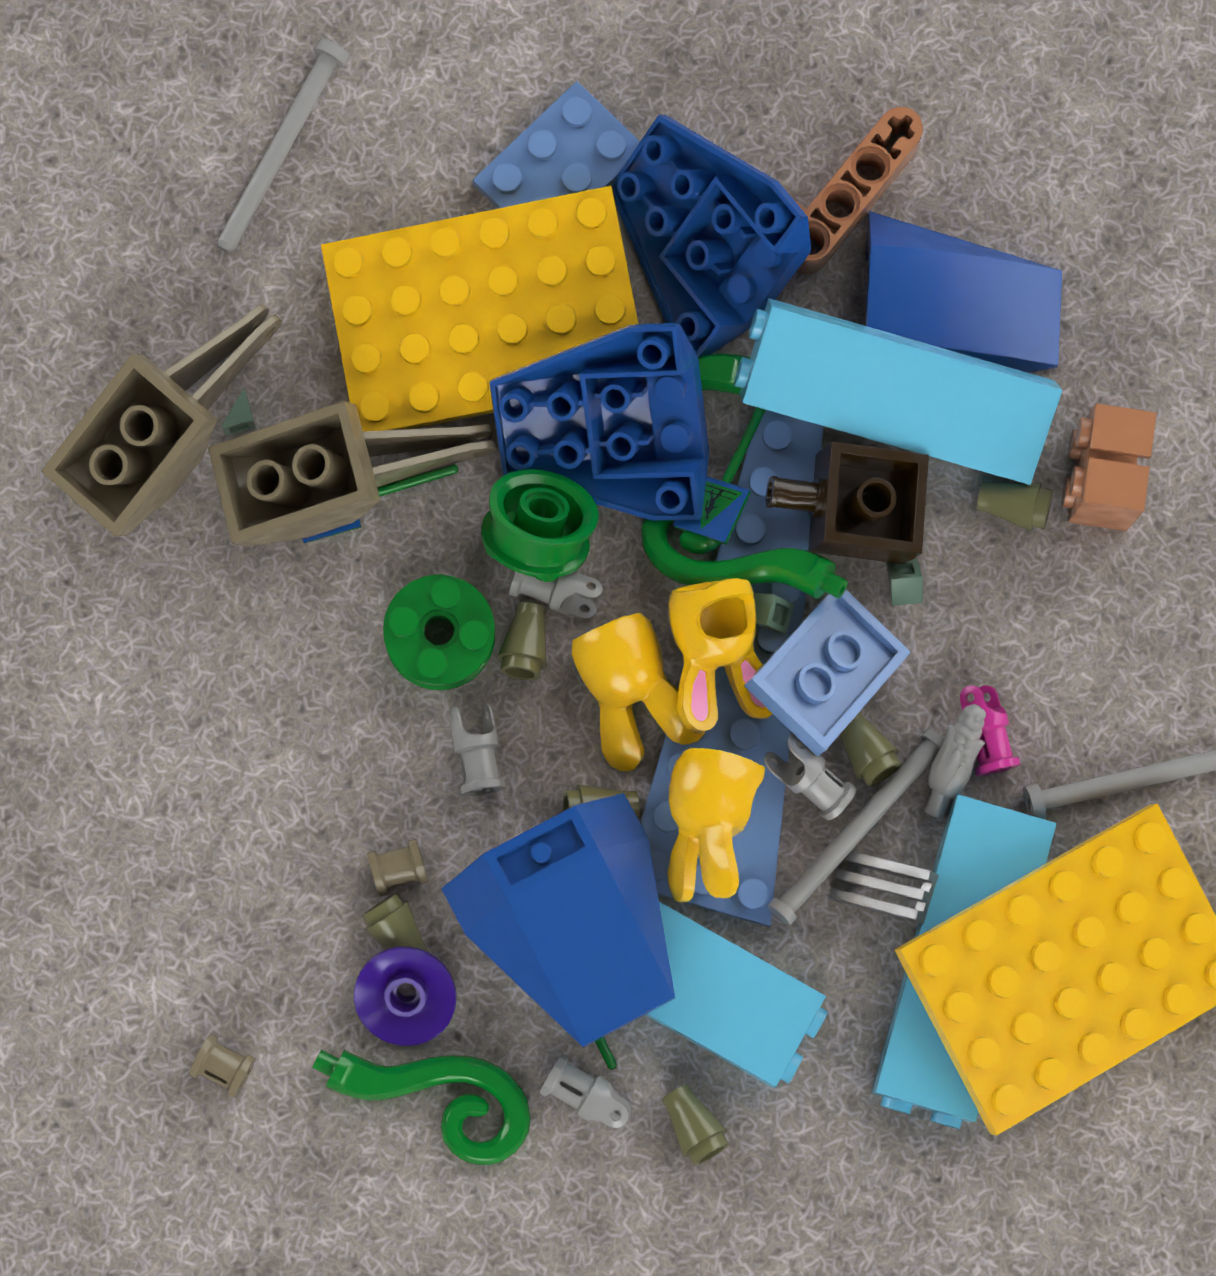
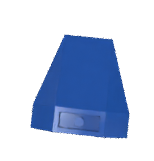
(708, 232)
(614, 419)
(573, 917)

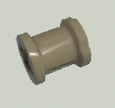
(397, 867)
(222, 1066)

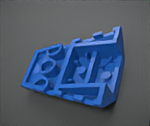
(962, 296)

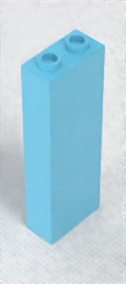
(897, 391)
(977, 855)
(736, 1002)

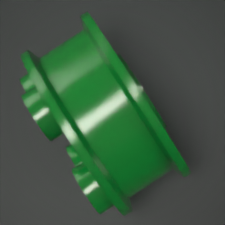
(539, 524)
(433, 600)

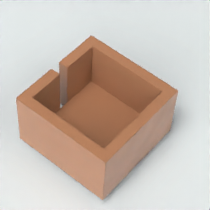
(1106, 482)

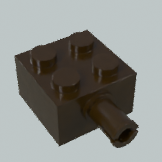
(860, 502)

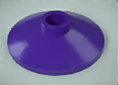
(399, 1017)

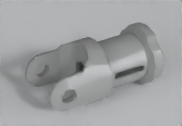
(561, 593)
(477, 754)
(811, 779)
(589, 1095)

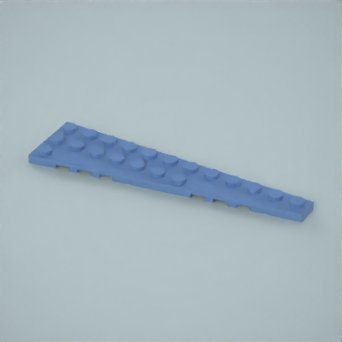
(786, 450)

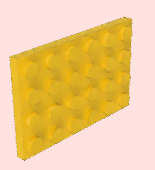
(471, 297)
(1068, 968)

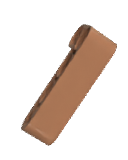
(857, 192)

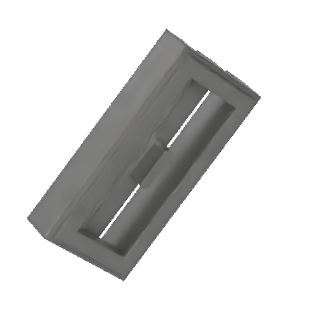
(848, 876)

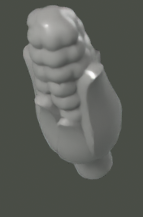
(955, 759)

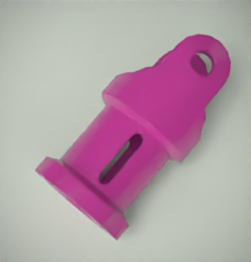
(996, 752)

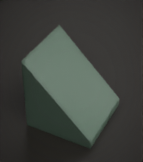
(240, 416)
(905, 583)
(773, 612)

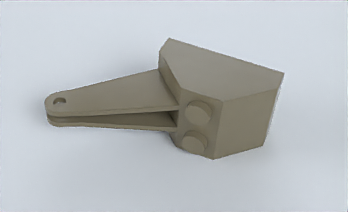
(148, 430)
(319, 473)

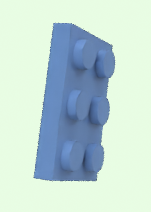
(561, 153)
(827, 670)

